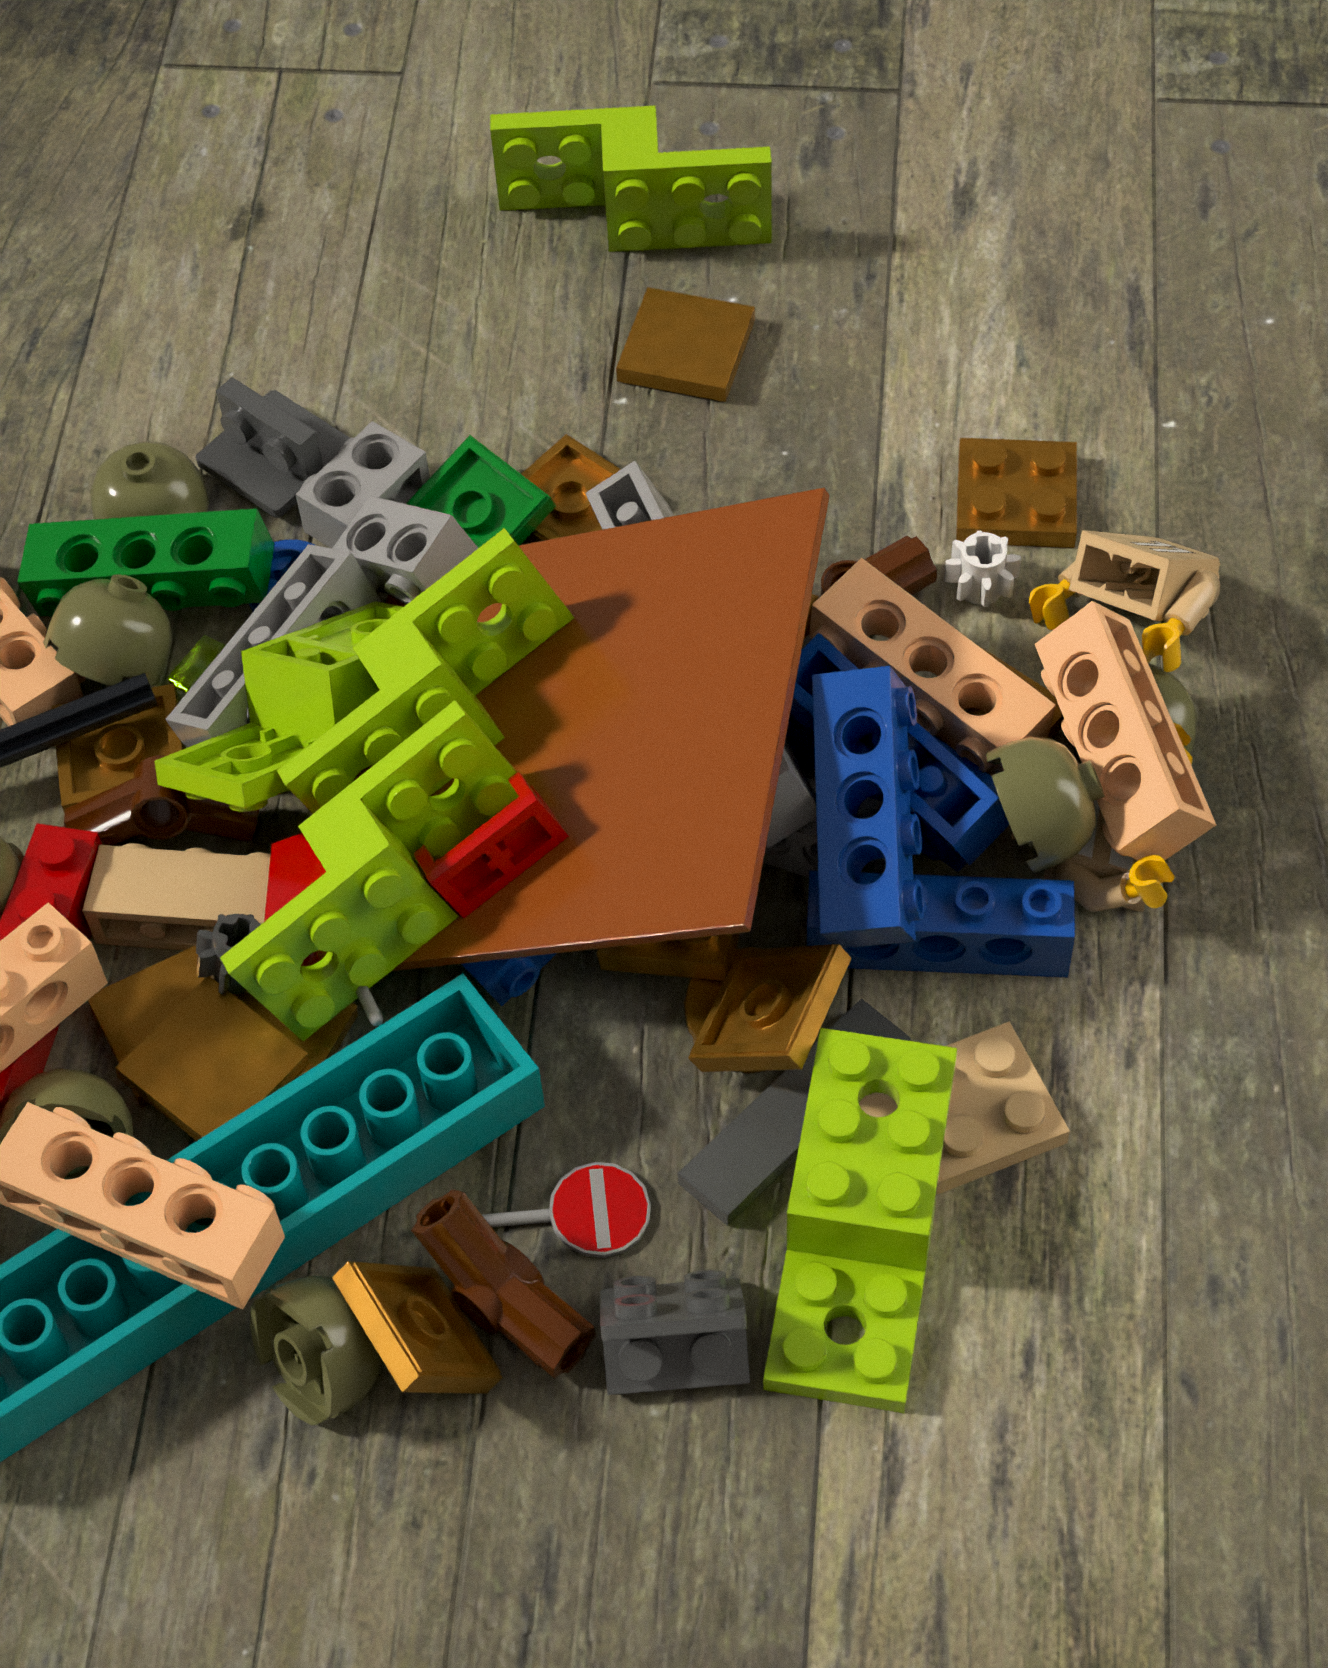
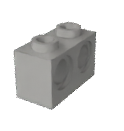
(366, 465)
(404, 546)

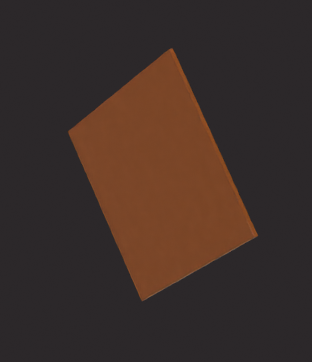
(650, 729)

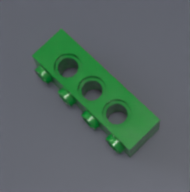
(178, 557)

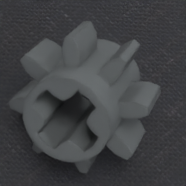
(212, 945)

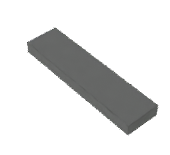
(767, 1132)

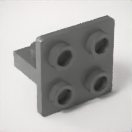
(267, 446)
(674, 1333)

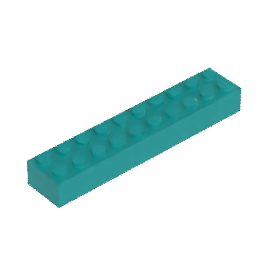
(324, 1152)

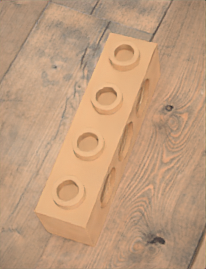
(919, 640)
(28, 671)
(1127, 733)
(43, 979)
(219, 1261)

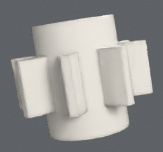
(982, 568)

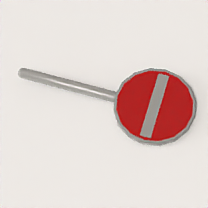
(592, 1210)

